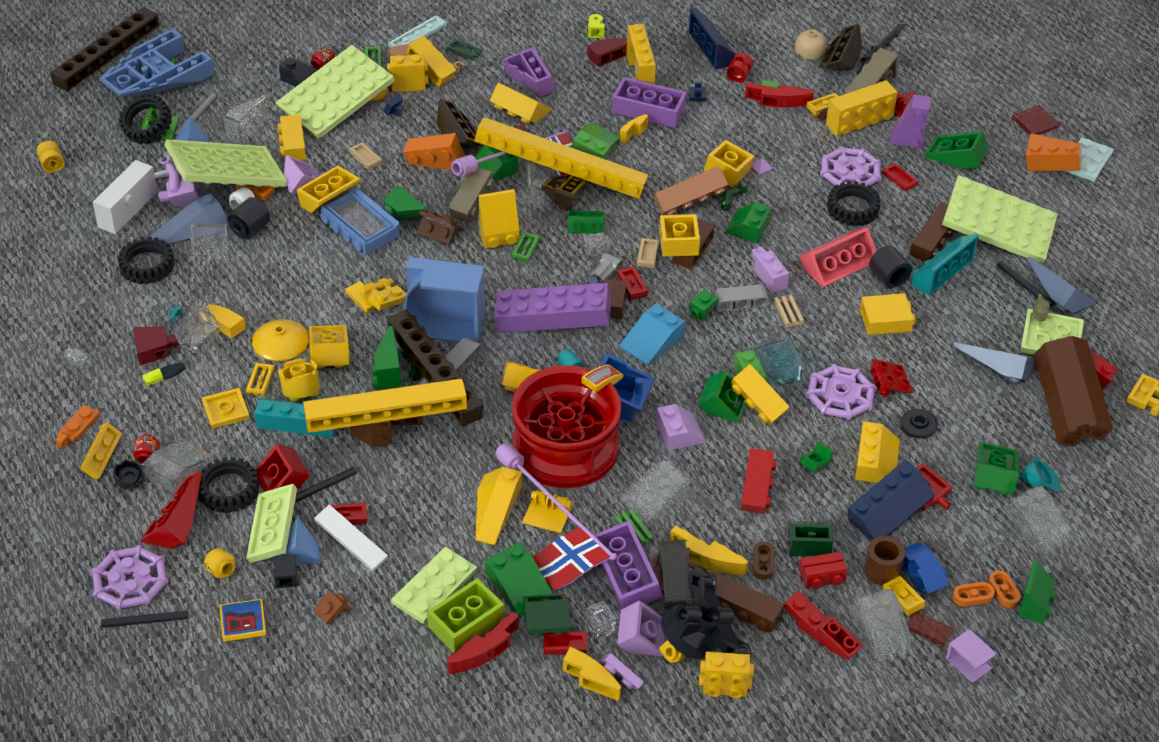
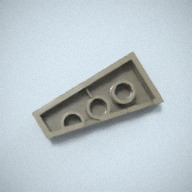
(879, 69)

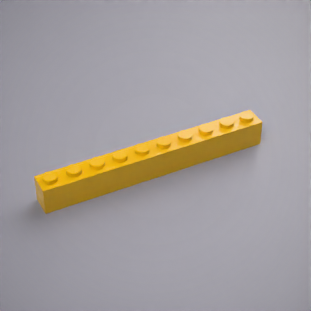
(561, 157)

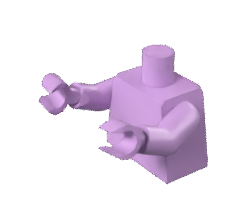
(178, 191)

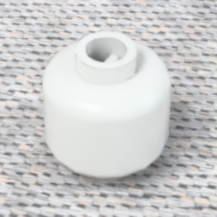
(239, 196)

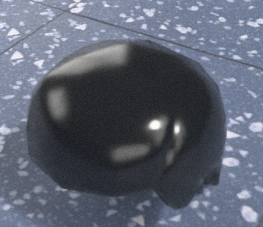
(126, 472)

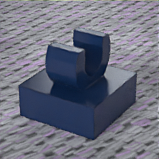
(697, 93)
(394, 106)

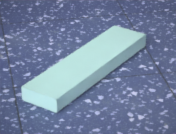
(427, 28)

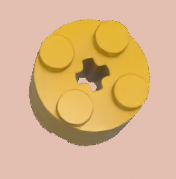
(299, 379)

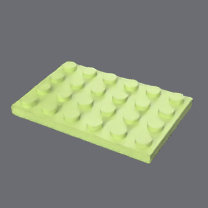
(335, 91)
(225, 163)
(1000, 219)

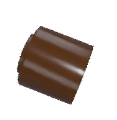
(884, 559)

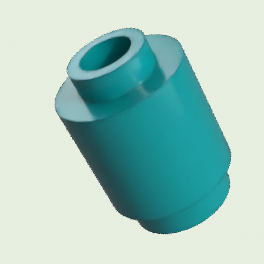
(569, 358)

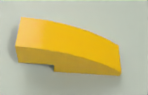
(230, 322)
(591, 674)

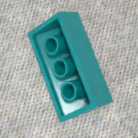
(945, 264)
(284, 416)

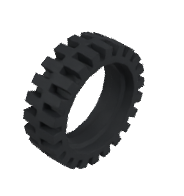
(139, 105)
(853, 217)
(149, 274)
(228, 502)

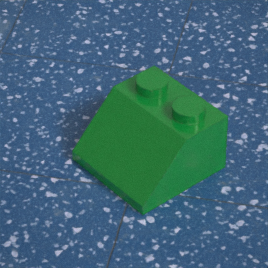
(500, 166)
(402, 205)
(750, 222)
(720, 399)
(1037, 595)

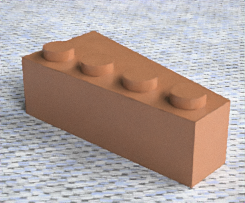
(691, 191)

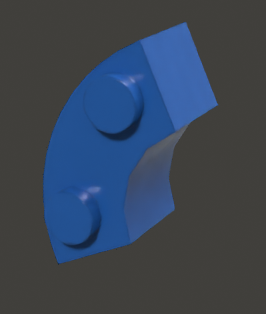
(924, 568)

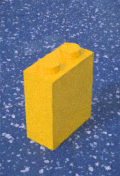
(887, 314)

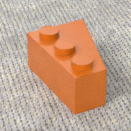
(433, 151)
(1053, 154)

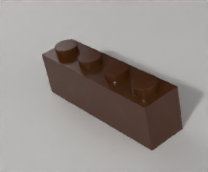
(931, 236)
(748, 603)

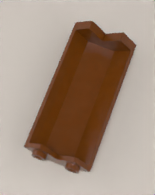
(1072, 390)

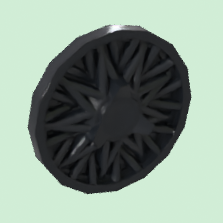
(919, 423)

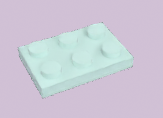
(1093, 159)

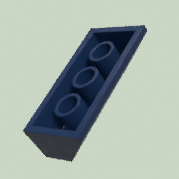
(709, 40)
(891, 501)

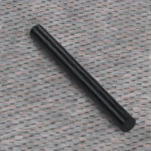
(1020, 280)
(325, 484)
(141, 619)

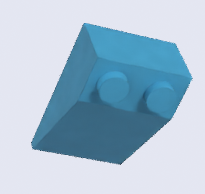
(653, 334)

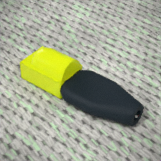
(163, 373)

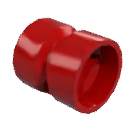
(739, 67)

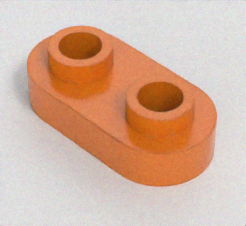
(1005, 590)
(972, 594)

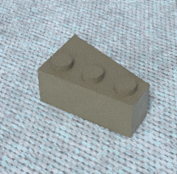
(466, 201)

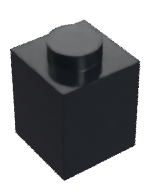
(285, 571)

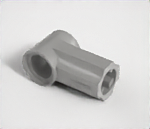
(608, 266)

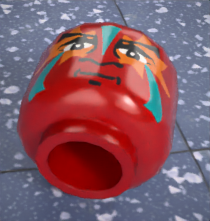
(322, 57)
(144, 447)

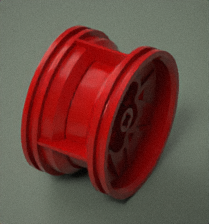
(565, 427)

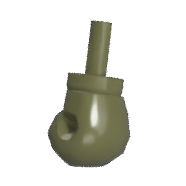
(1041, 309)

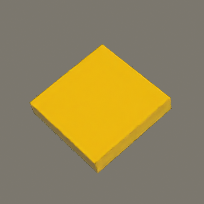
(225, 408)

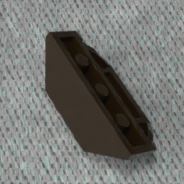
(843, 50)
(454, 121)
(564, 190)

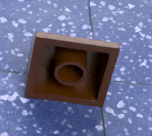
(373, 434)

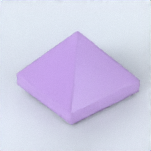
(761, 166)

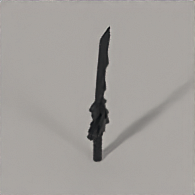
(885, 43)

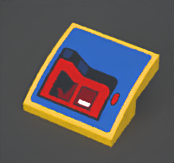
(242, 620)

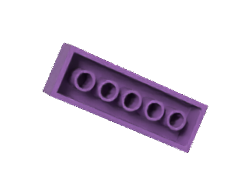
(553, 308)

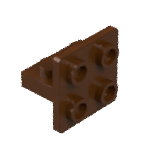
(438, 227)

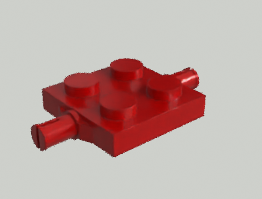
(938, 486)

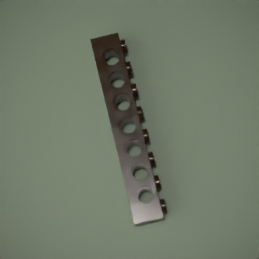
(104, 49)
(432, 361)

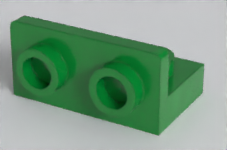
(586, 221)

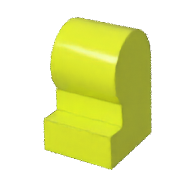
(596, 26)

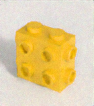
(408, 72)
(726, 674)

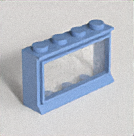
(360, 221)

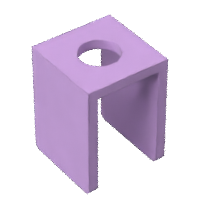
(970, 655)

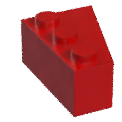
(758, 481)

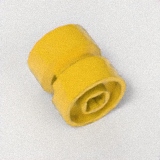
(50, 156)

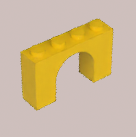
(640, 53)

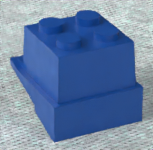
(632, 388)

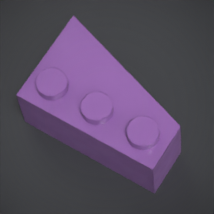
(530, 71)
(912, 123)

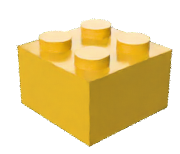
(732, 160)
(679, 235)

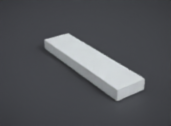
(351, 538)

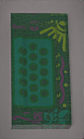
(463, 49)

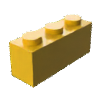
(439, 69)
(291, 137)
(759, 395)

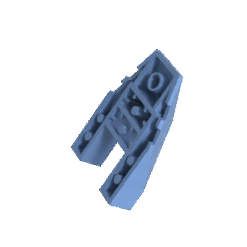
(150, 72)

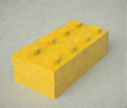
(861, 108)

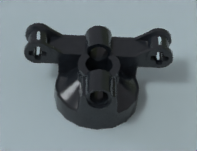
(703, 623)

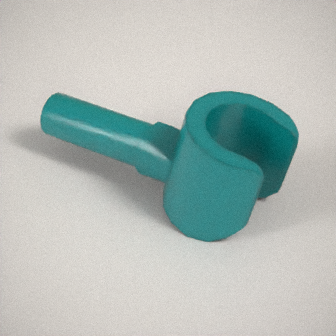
(175, 312)

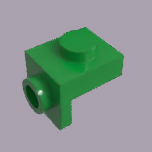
(702, 304)
(818, 458)

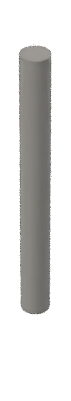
(200, 110)

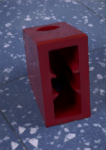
(152, 343)

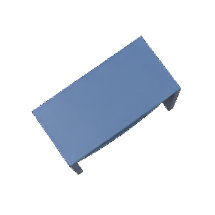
(446, 298)

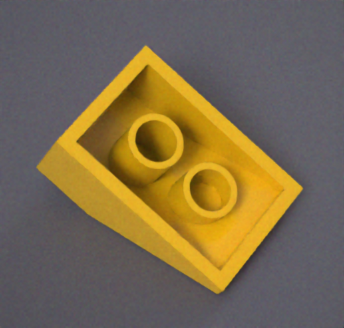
(498, 219)
(329, 345)

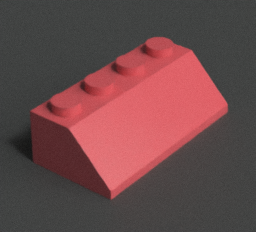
(839, 257)

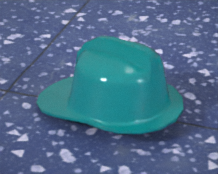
(1039, 473)

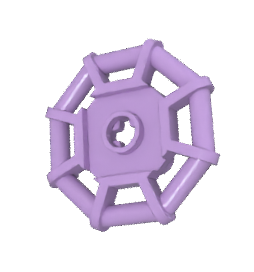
(844, 162)
(843, 379)
(125, 567)

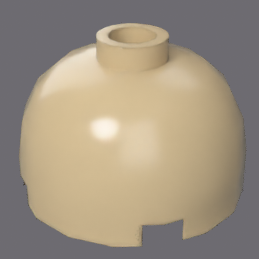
(811, 44)

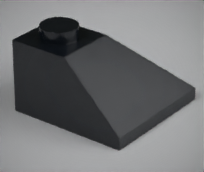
(295, 71)

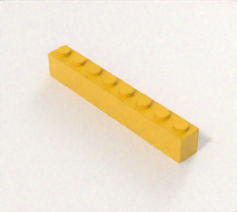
(385, 405)

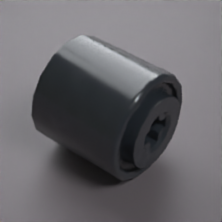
(248, 218)
(890, 267)

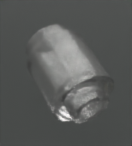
(78, 358)

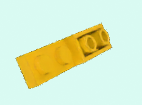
(712, 557)

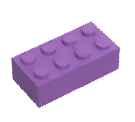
(660, 103)
(631, 571)

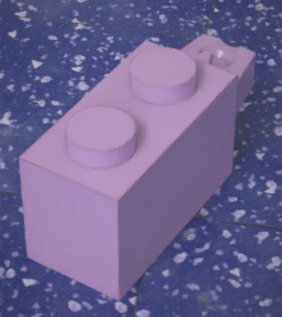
(770, 269)

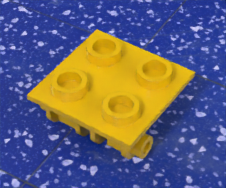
(545, 513)

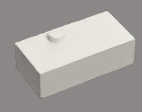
(125, 197)

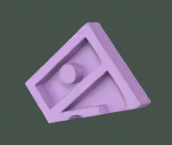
(616, 667)

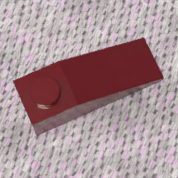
(607, 50)

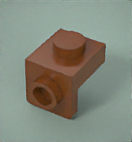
(331, 606)

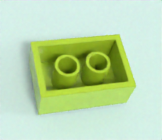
(465, 614)

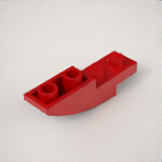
(785, 96)
(821, 628)
(481, 650)

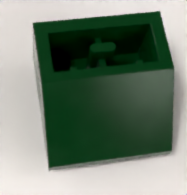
(810, 538)
(546, 614)

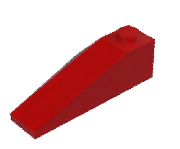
(177, 516)

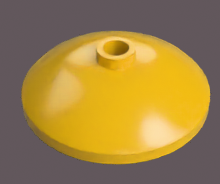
(280, 340)

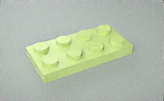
(271, 523)
(433, 584)

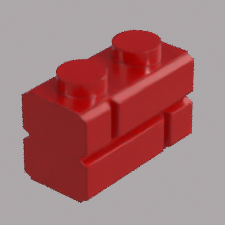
(823, 570)

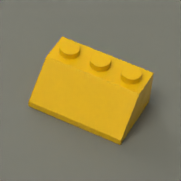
(518, 104)
(326, 188)
(876, 452)

